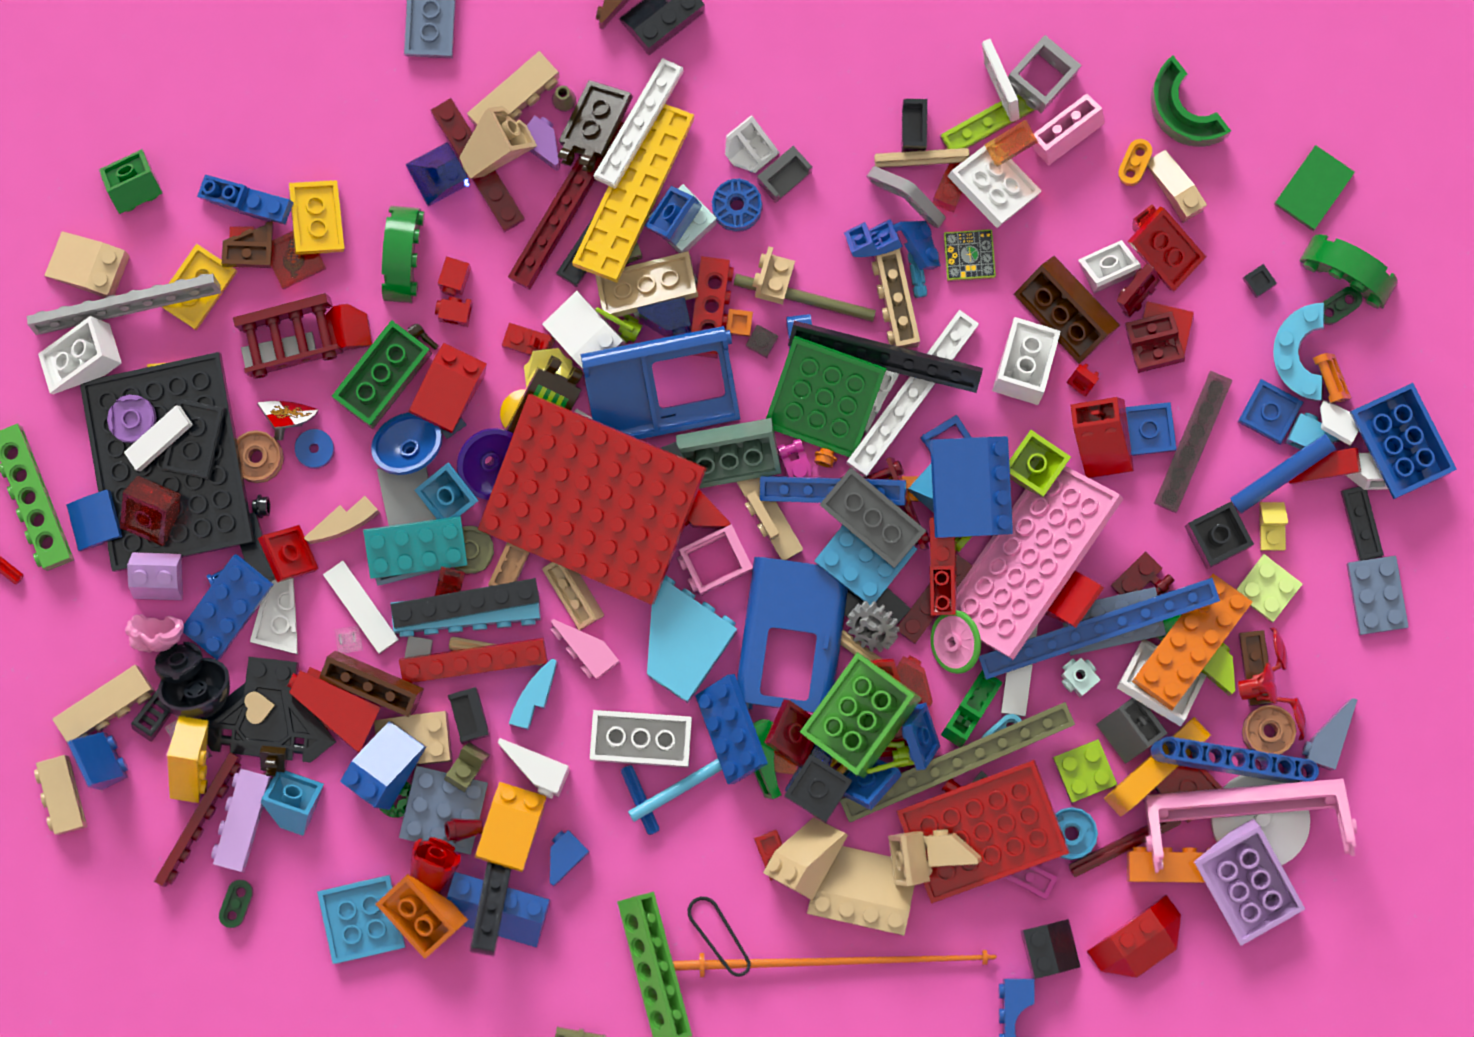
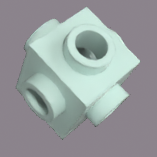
(1087, 671)

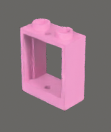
(736, 546)

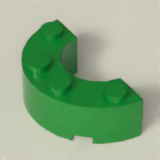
(1174, 118)
(398, 253)
(1353, 265)

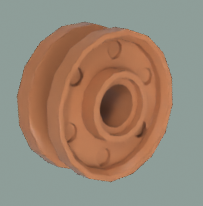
(271, 460)
(1276, 717)

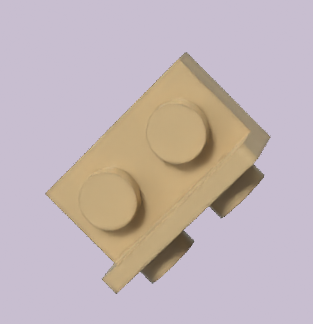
(774, 277)

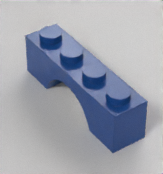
(1016, 997)

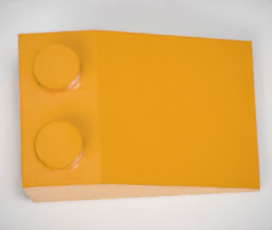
(511, 826)

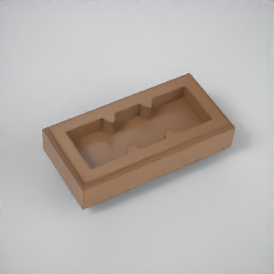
(509, 565)

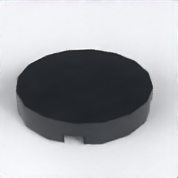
(179, 662)

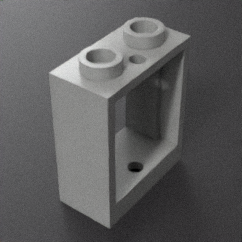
(1058, 59)

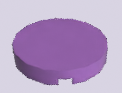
(131, 418)

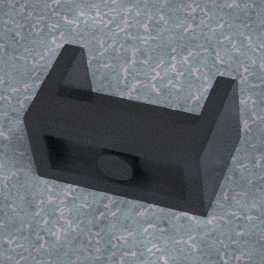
(914, 125)
(469, 715)

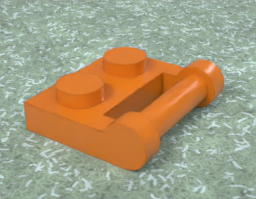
(1332, 377)

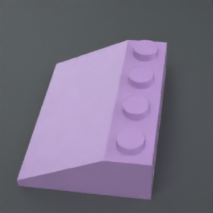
(1248, 882)

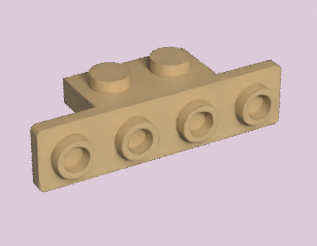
(771, 520)

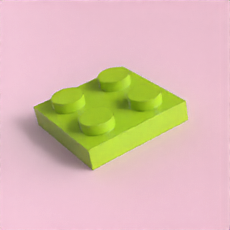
(1084, 771)

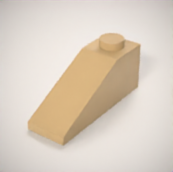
(1176, 186)

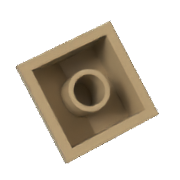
(909, 858)

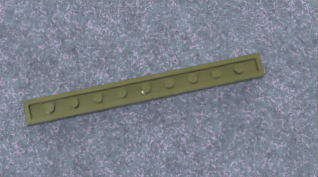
(969, 757)

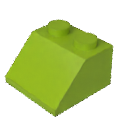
(1037, 464)

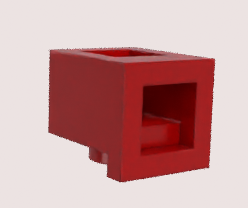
(454, 311)

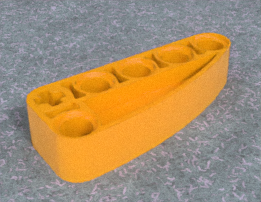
(1151, 772)

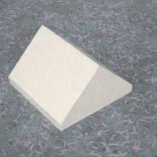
(1109, 266)

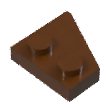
(249, 249)

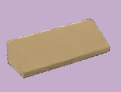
(574, 595)

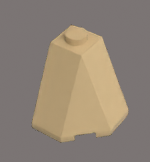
(495, 143)

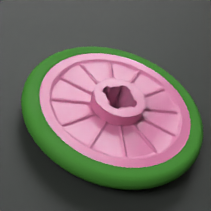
(955, 642)

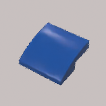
(873, 241)
(94, 520)

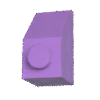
(545, 139)

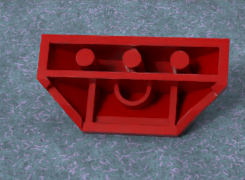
(1140, 941)

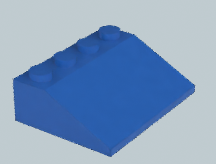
(1403, 441)
(971, 487)

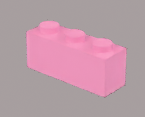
(1068, 129)

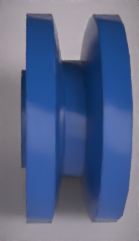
(737, 190)

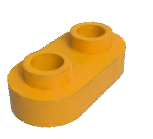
(1135, 163)

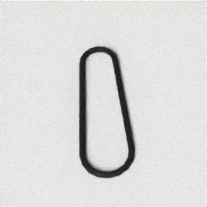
(730, 931)

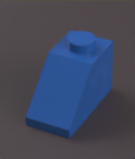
(565, 855)

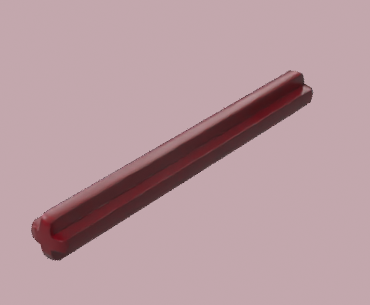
(1116, 848)

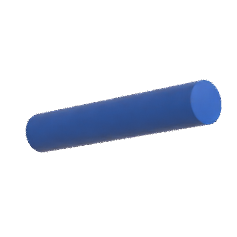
(1283, 473)

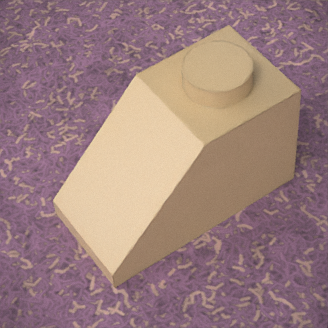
(949, 849)

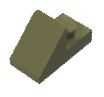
(466, 766)

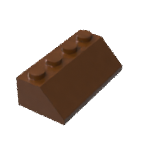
(1067, 306)

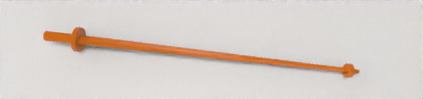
(703, 965)

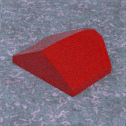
(348, 327)

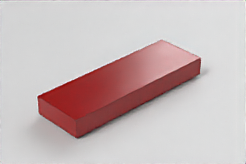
(1335, 464)

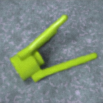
(629, 328)
(900, 758)

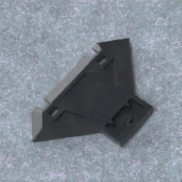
(280, 727)

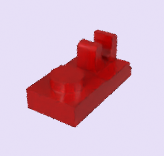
(526, 339)

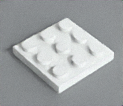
(993, 189)
(1183, 707)

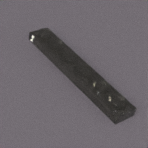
(1193, 441)

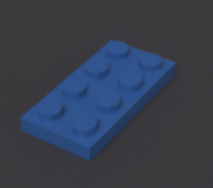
(227, 607)
(731, 729)

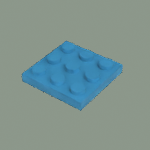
(858, 565)
(355, 923)

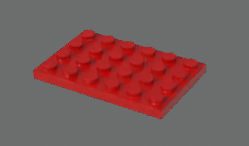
(1000, 818)

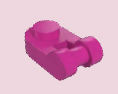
(799, 467)

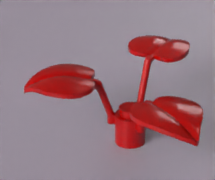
(1257, 687)

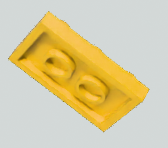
(316, 217)
(198, 263)

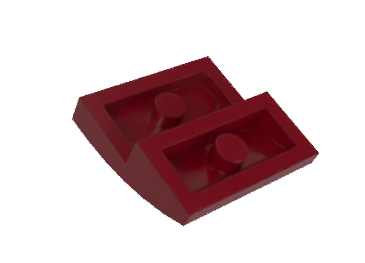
(1154, 342)

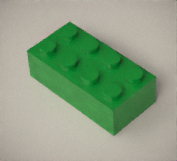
(382, 374)

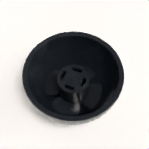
(199, 695)

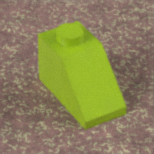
(1221, 670)

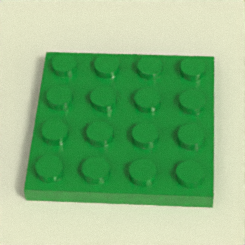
(825, 396)

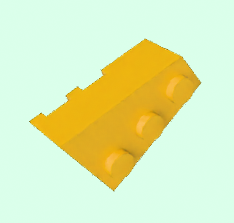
(188, 760)

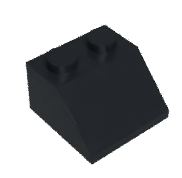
(1050, 949)

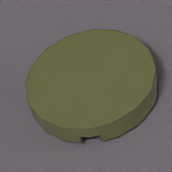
(478, 550)

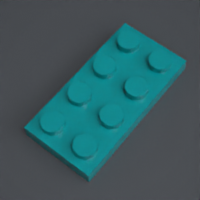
(415, 547)

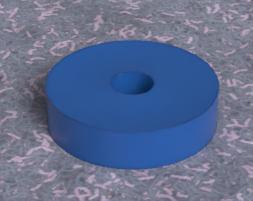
(322, 456)

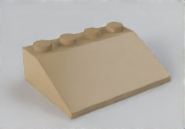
(863, 892)

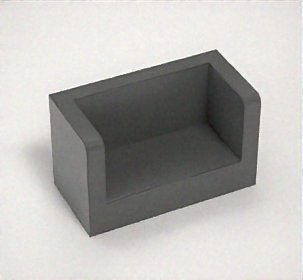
(784, 174)

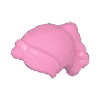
(153, 634)

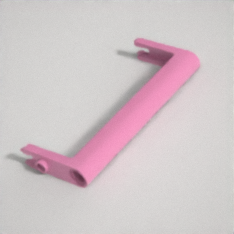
(1248, 801)

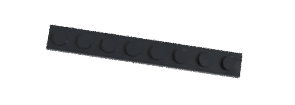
(893, 357)

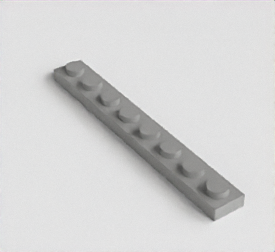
(124, 304)

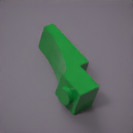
(971, 709)
(766, 775)

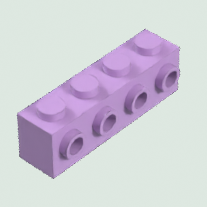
(241, 821)

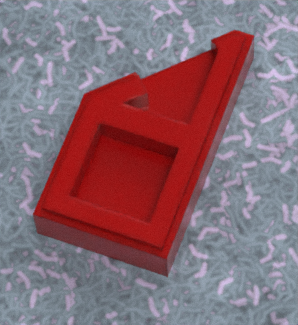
(767, 845)

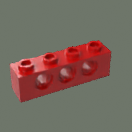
(711, 269)

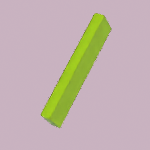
(982, 125)

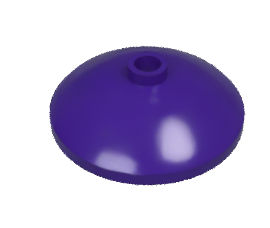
(471, 460)

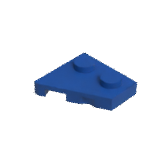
(919, 243)

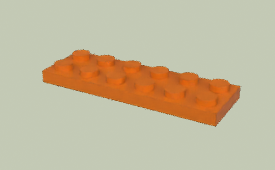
(1191, 646)

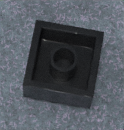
(1219, 535)

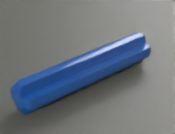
(639, 797)

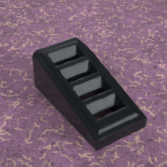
(142, 716)

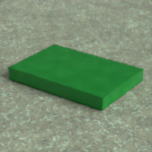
(1314, 188)

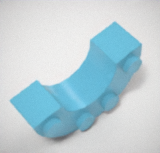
(1287, 347)

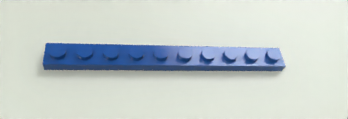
(1102, 627)

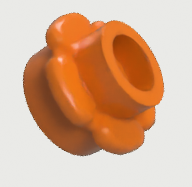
(825, 458)

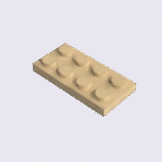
(648, 284)

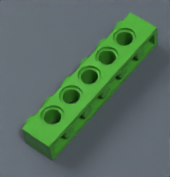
(60, 551)
(654, 966)

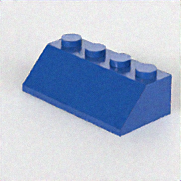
(522, 912)

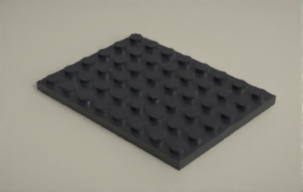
(211, 511)

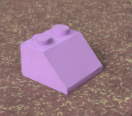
(155, 576)

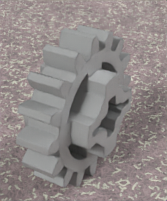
(872, 626)

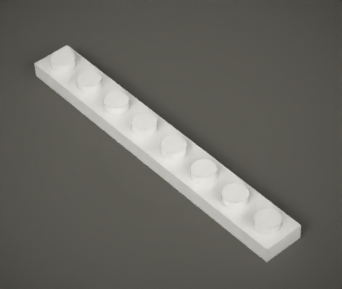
(909, 398)

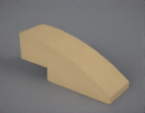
(342, 522)

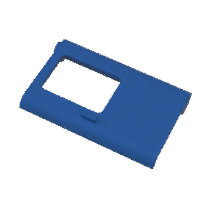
(625, 393)
(794, 599)

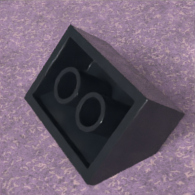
(659, 20)

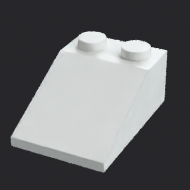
(581, 328)
(80, 355)
(1026, 361)
(542, 771)

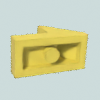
(1272, 526)

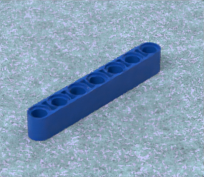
(1223, 760)

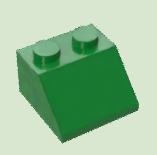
(130, 182)

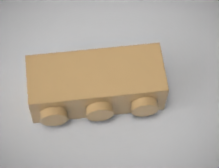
(60, 795)

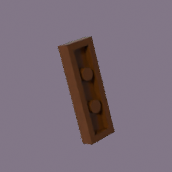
(1254, 658)

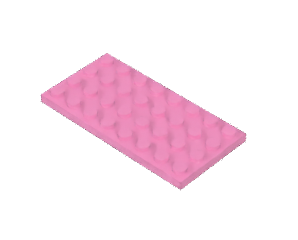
(1027, 569)

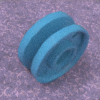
(1086, 831)

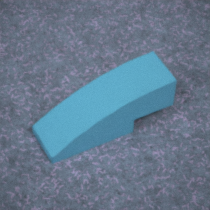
(533, 696)

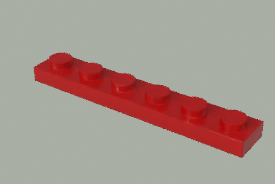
(473, 660)

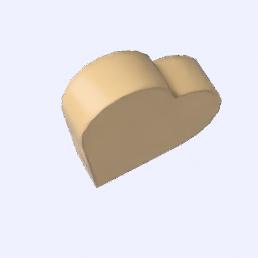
(258, 707)

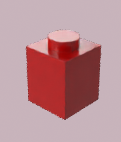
(453, 276)

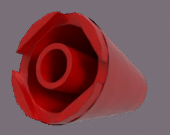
(433, 862)

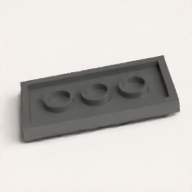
(872, 517)

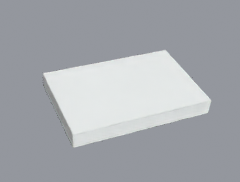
(1000, 80)

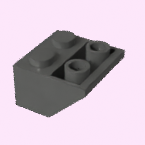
(1131, 729)

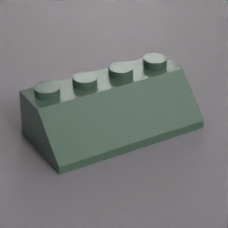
(733, 452)

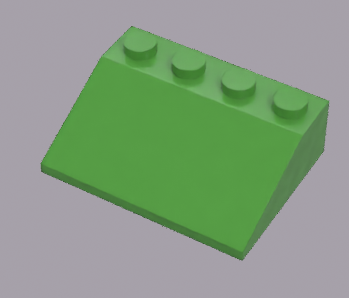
(860, 715)

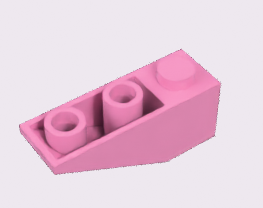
(592, 651)

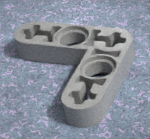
(910, 192)

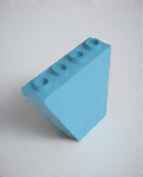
(684, 640)

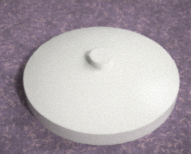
(1283, 830)

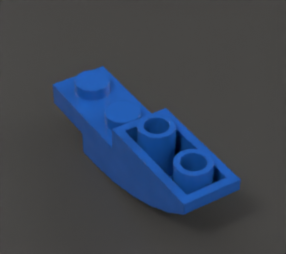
(245, 200)

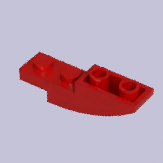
(942, 573)

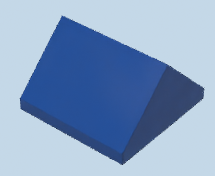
(673, 215)

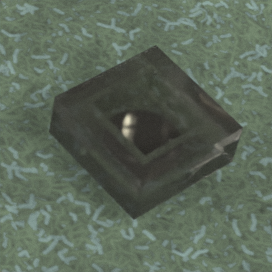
(762, 341)

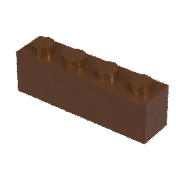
(371, 683)

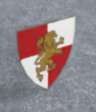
(285, 415)

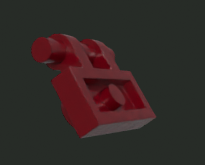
(1143, 284)
(1140, 574)

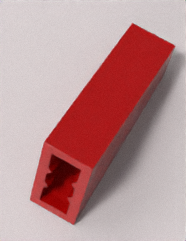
(339, 710)

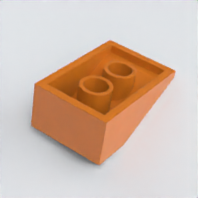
(421, 914)

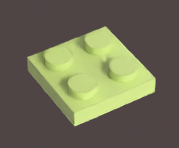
(1269, 588)

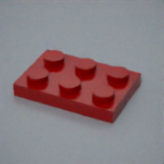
(1167, 248)

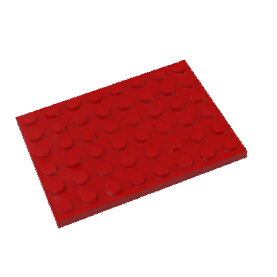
(591, 498)

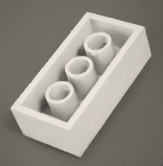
(640, 738)

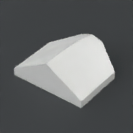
(749, 146)
(1338, 422)

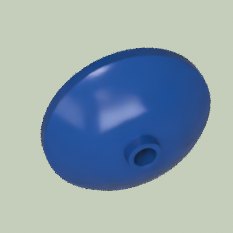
(406, 444)

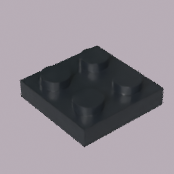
(818, 788)

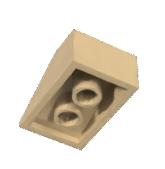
(87, 264)
(430, 730)
(806, 857)

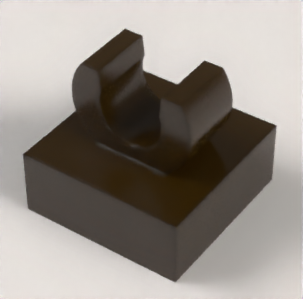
(273, 760)

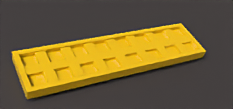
(627, 207)

